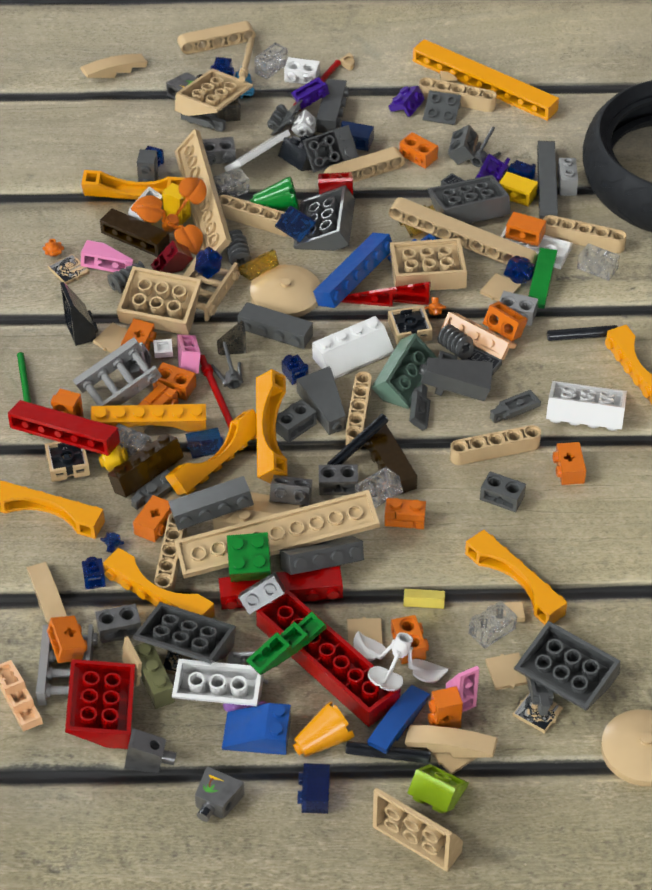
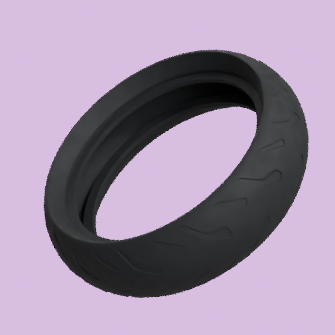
(614, 185)

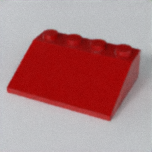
(100, 702)

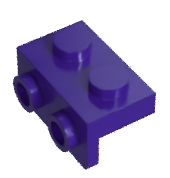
(310, 92)
(408, 99)
(493, 167)

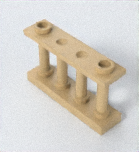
(222, 287)

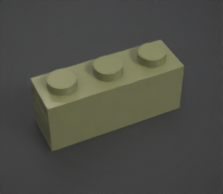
(154, 676)

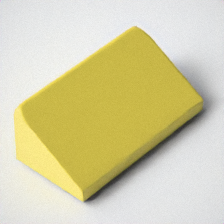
(424, 598)

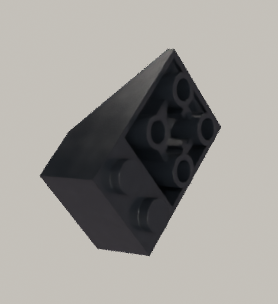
(294, 152)

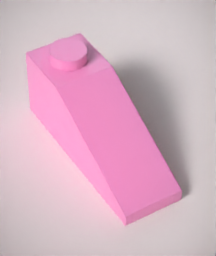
(103, 257)
(188, 353)
(467, 687)

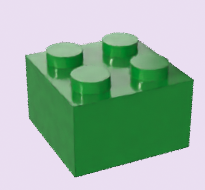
(249, 556)

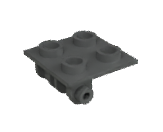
(442, 107)
(282, 116)

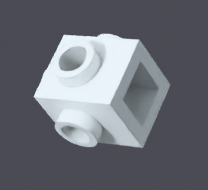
(304, 124)

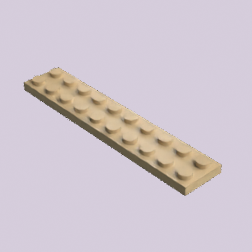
(208, 214)
(285, 531)

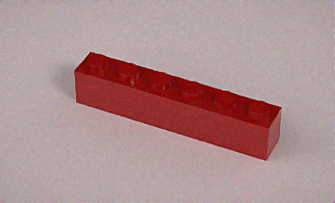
(64, 427)
(306, 586)

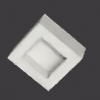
(163, 348)

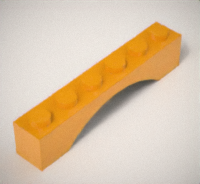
(103, 185)
(621, 343)
(269, 395)
(180, 416)
(188, 475)
(84, 518)
(488, 552)
(123, 569)

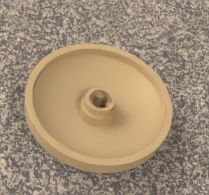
(285, 290)
(628, 746)

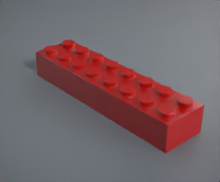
(330, 661)

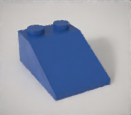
(258, 729)

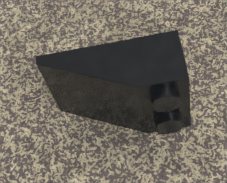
(77, 317)

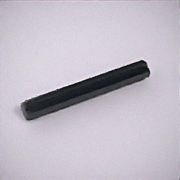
(579, 333)
(359, 440)
(394, 753)

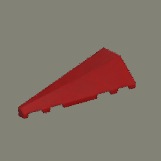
(411, 294)

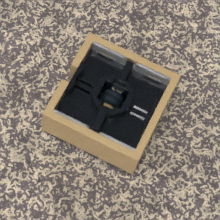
(410, 321)
(66, 461)

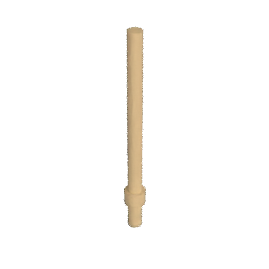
(243, 71)

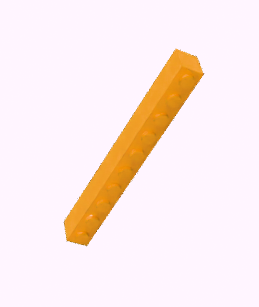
(480, 76)

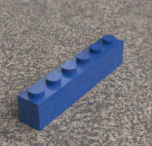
(353, 270)

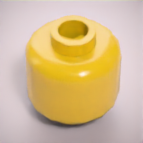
(117, 457)

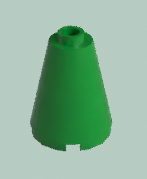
(278, 196)

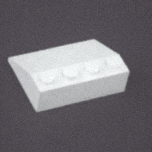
(586, 405)

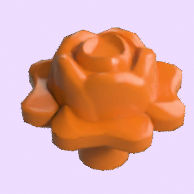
(53, 248)
(435, 307)

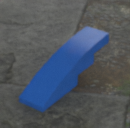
(398, 719)

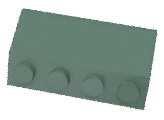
(401, 371)

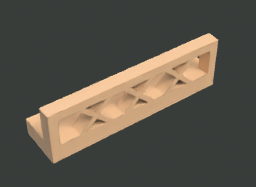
(482, 337)

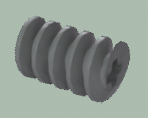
(238, 249)
(119, 278)
(456, 341)

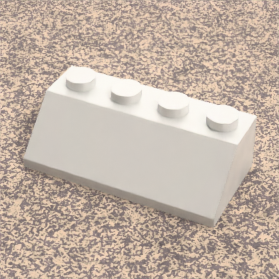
(353, 347)
(217, 682)

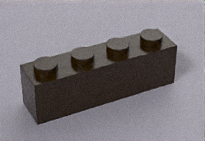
(134, 232)
(387, 453)
(145, 465)

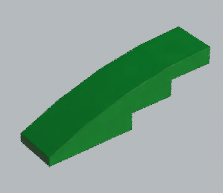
(543, 275)
(286, 644)

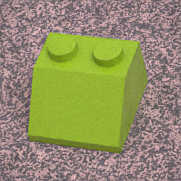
(436, 788)

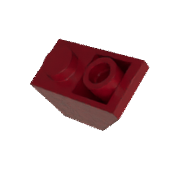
(173, 258)

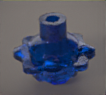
(112, 540)

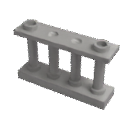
(110, 363)
(47, 673)

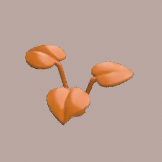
(150, 210)

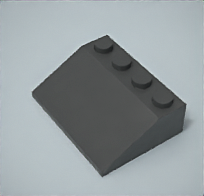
(471, 199)
(333, 219)
(187, 633)
(569, 666)

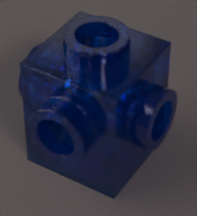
(223, 65)
(208, 262)
(519, 269)

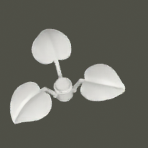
(401, 646)

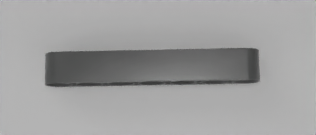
(547, 179)

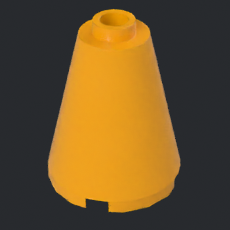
(323, 732)

